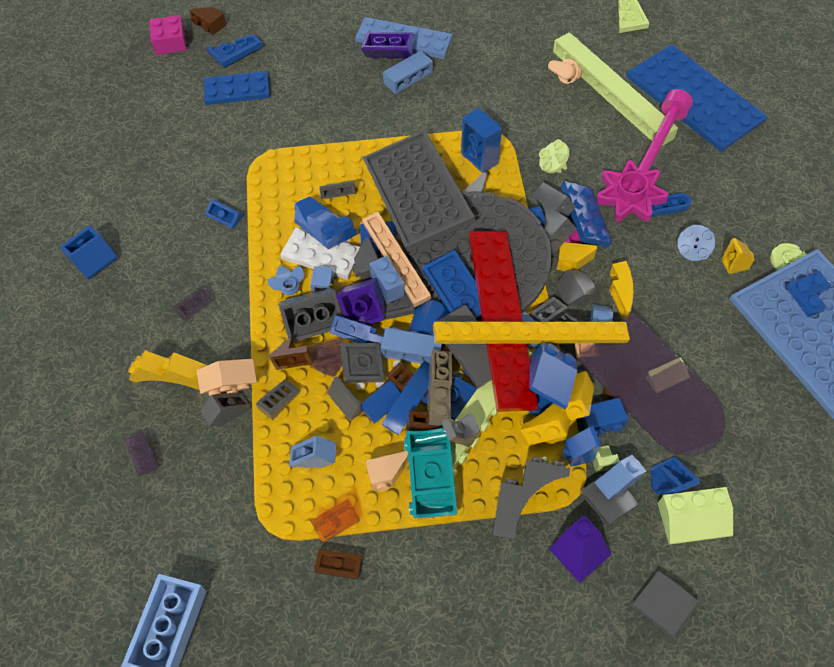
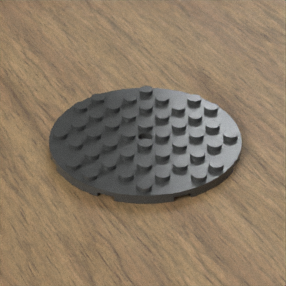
(526, 239)

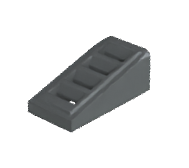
(273, 412)

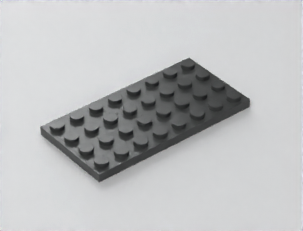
(418, 190)

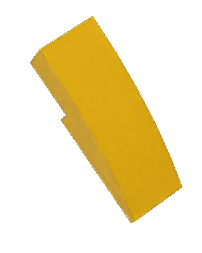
(622, 288)

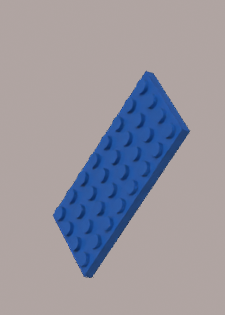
(716, 110)

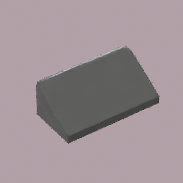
(337, 190)
(344, 399)

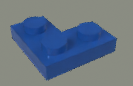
(806, 291)

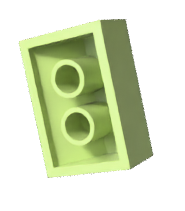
(697, 515)

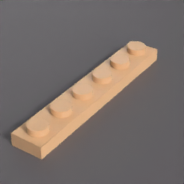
(389, 247)

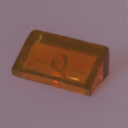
(335, 520)

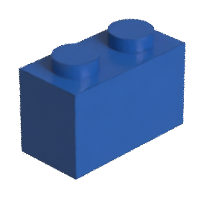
(606, 417)

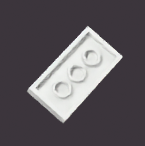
(308, 252)

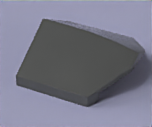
(576, 287)

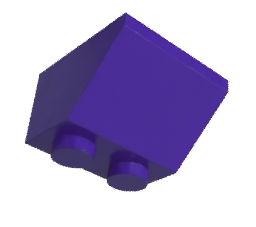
(362, 302)

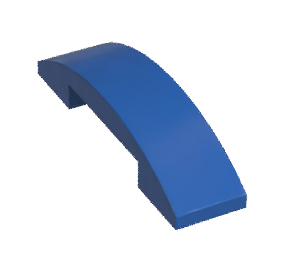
(408, 400)

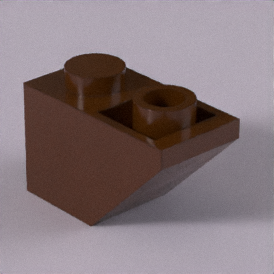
(208, 18)

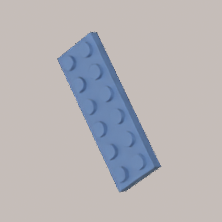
(428, 41)

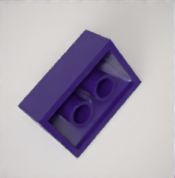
(388, 45)

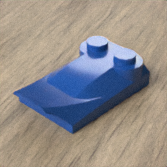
(323, 223)

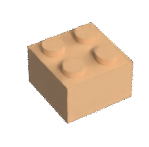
(226, 376)

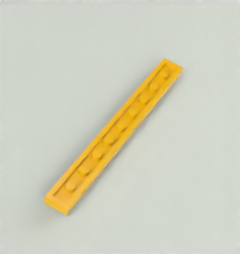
(529, 332)

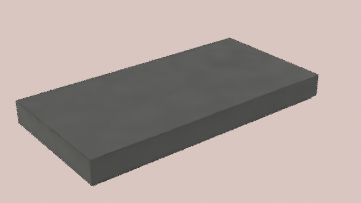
(470, 356)

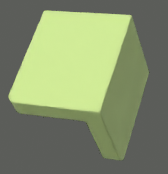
(605, 460)

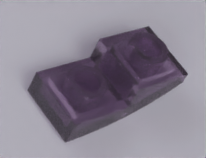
(140, 454)

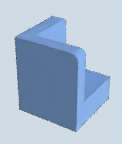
(321, 278)

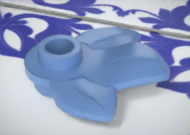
(285, 279)

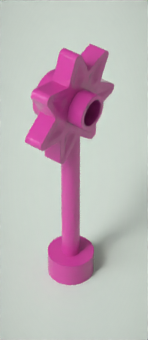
(635, 187)

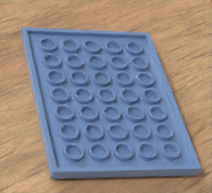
(798, 340)

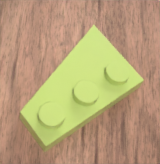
(631, 16)

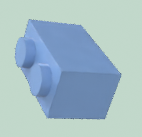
(388, 279)

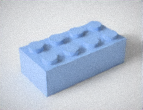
(165, 624)

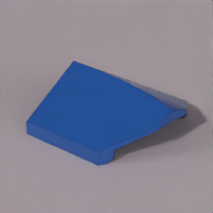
(426, 315)
(671, 477)

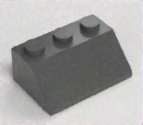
(309, 313)

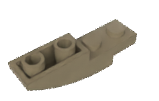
(439, 387)

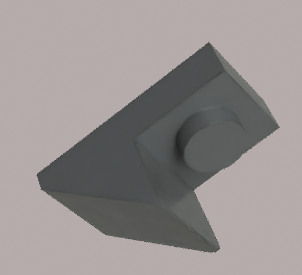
(461, 431)

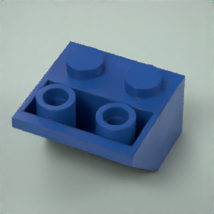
(88, 252)

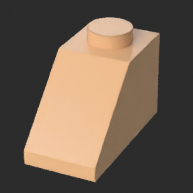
(386, 470)

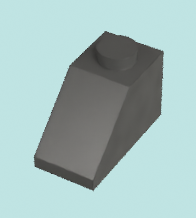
(362, 259)
(224, 408)

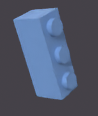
(408, 72)
(408, 346)

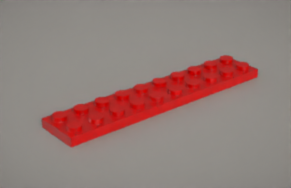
(500, 303)

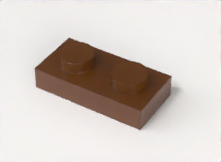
(338, 564)

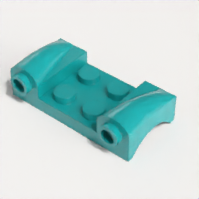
(431, 474)

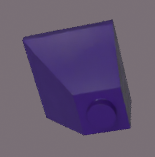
(581, 549)

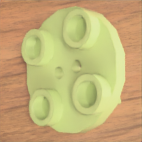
(554, 157)

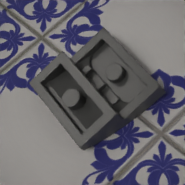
(551, 311)
(610, 509)
(665, 604)

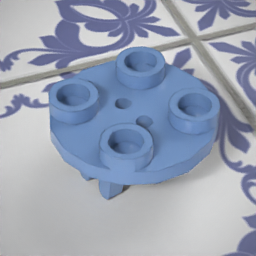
(687, 240)

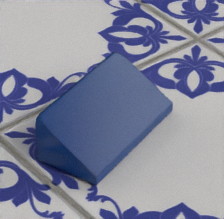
(223, 213)
(380, 402)

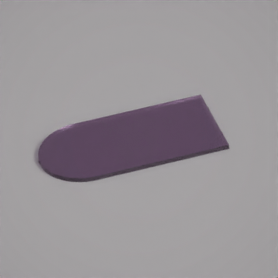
(658, 390)

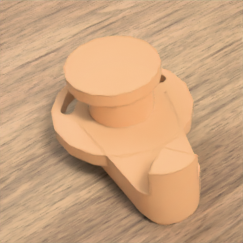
(566, 70)

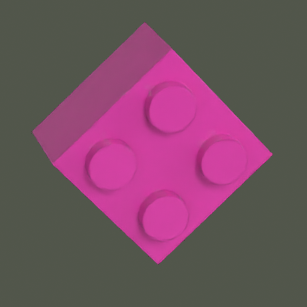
(167, 34)

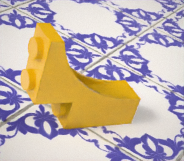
(174, 369)
(555, 420)

